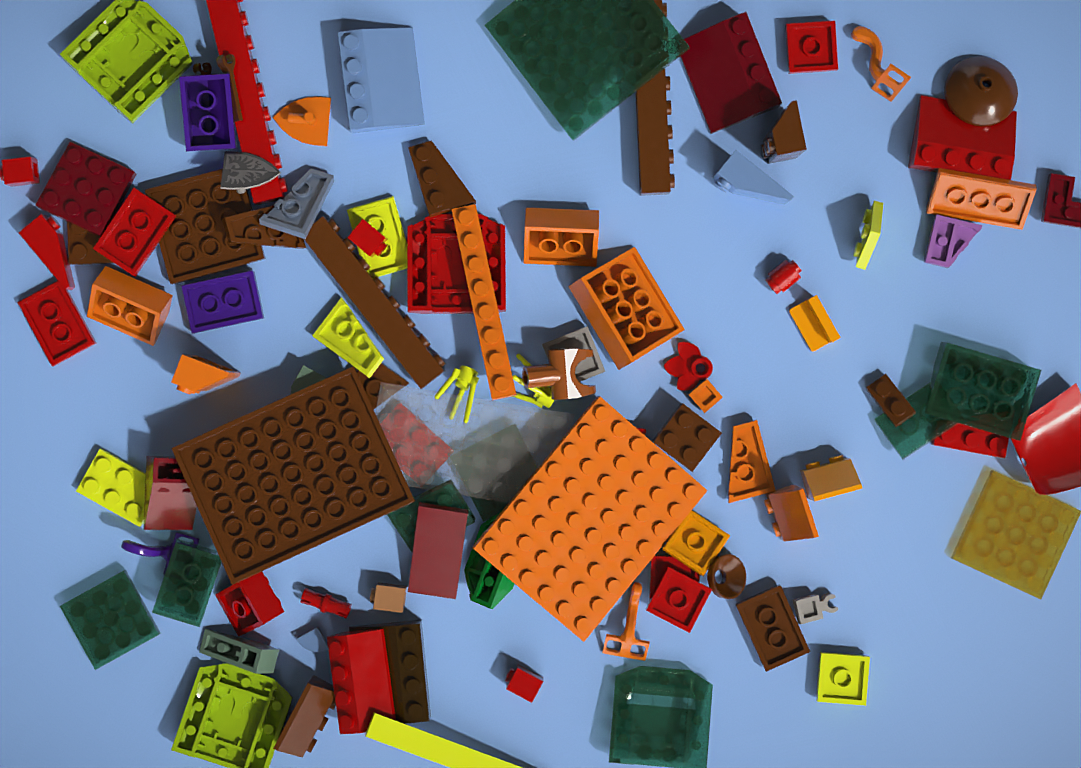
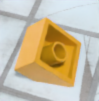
(830, 478)

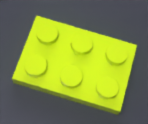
(115, 486)

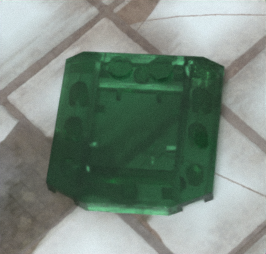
(660, 718)

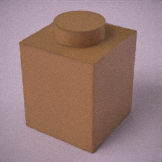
(388, 597)

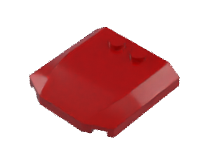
(436, 267)

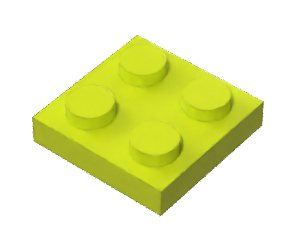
(842, 678)

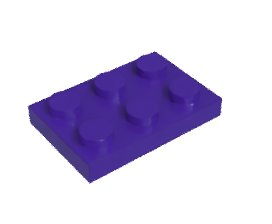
(222, 302)

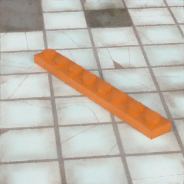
(483, 302)

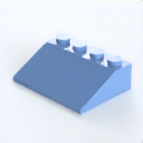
(381, 79)

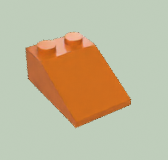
(791, 514)

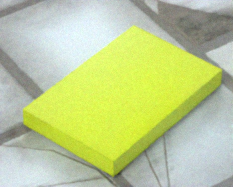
(385, 218)

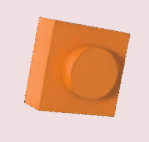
(705, 395)

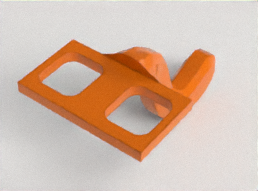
(880, 75)
(628, 637)

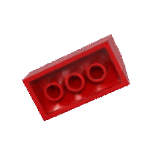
(360, 678)

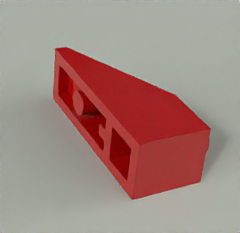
(49, 245)

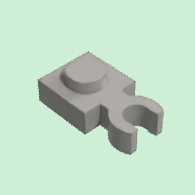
(810, 607)

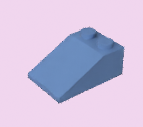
(746, 179)

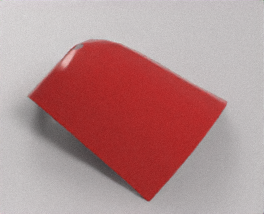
(1053, 444)

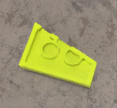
(348, 339)

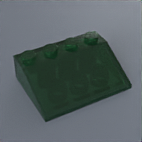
(981, 390)

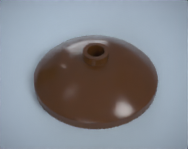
(978, 103)

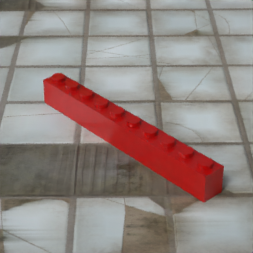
(253, 131)

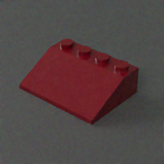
(729, 73)

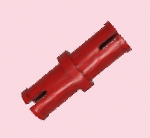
(326, 603)

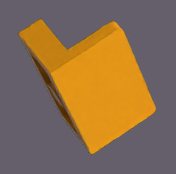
(814, 323)

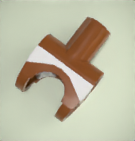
(559, 374)

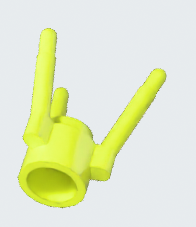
(465, 378)
(542, 394)

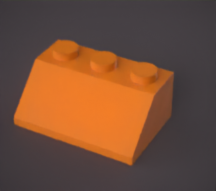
(561, 237)
(128, 305)
(200, 374)

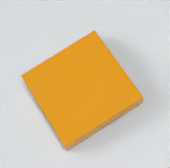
(696, 543)

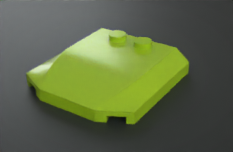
(129, 56)
(233, 717)

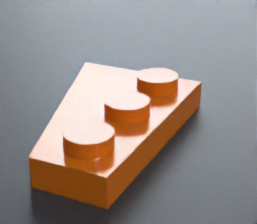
(748, 464)

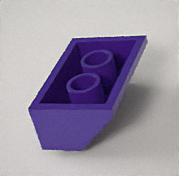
(207, 112)

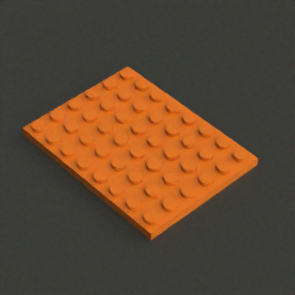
(590, 518)

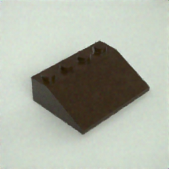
(406, 668)

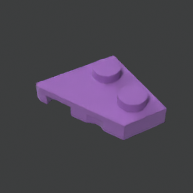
(948, 240)

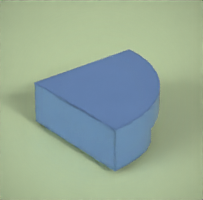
(313, 641)

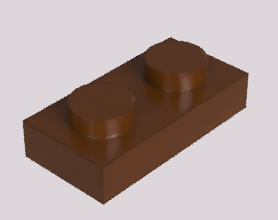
(890, 400)

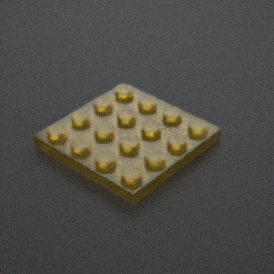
(1016, 534)

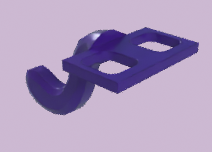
(154, 551)

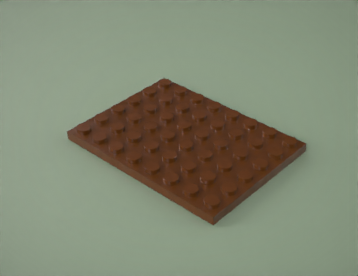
(292, 475)

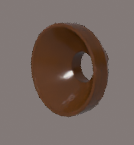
(732, 576)

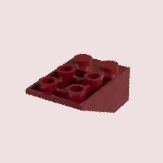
(167, 496)

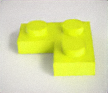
(869, 235)

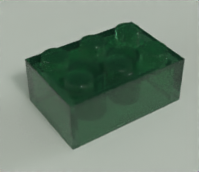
(187, 583)

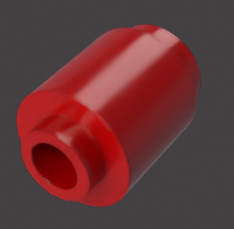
(783, 276)

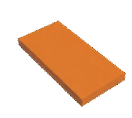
(981, 198)

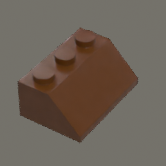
(785, 138)
(307, 718)

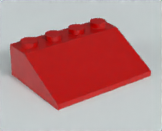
(952, 144)

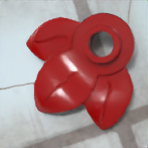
(685, 366)

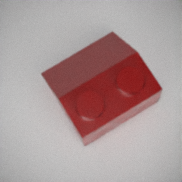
(250, 603)

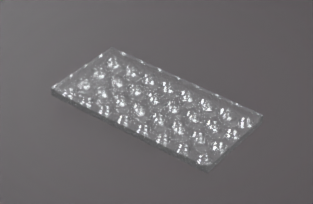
(483, 457)

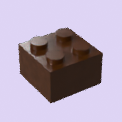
(686, 437)

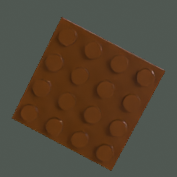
(197, 238)

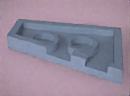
(300, 206)

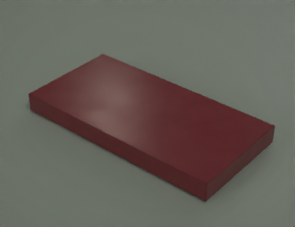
(437, 550)

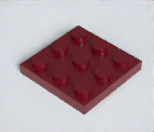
(86, 189)

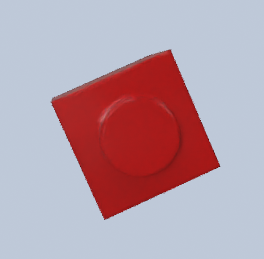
(20, 171)
(368, 239)
(523, 682)

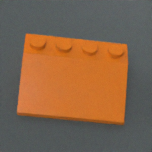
(626, 308)

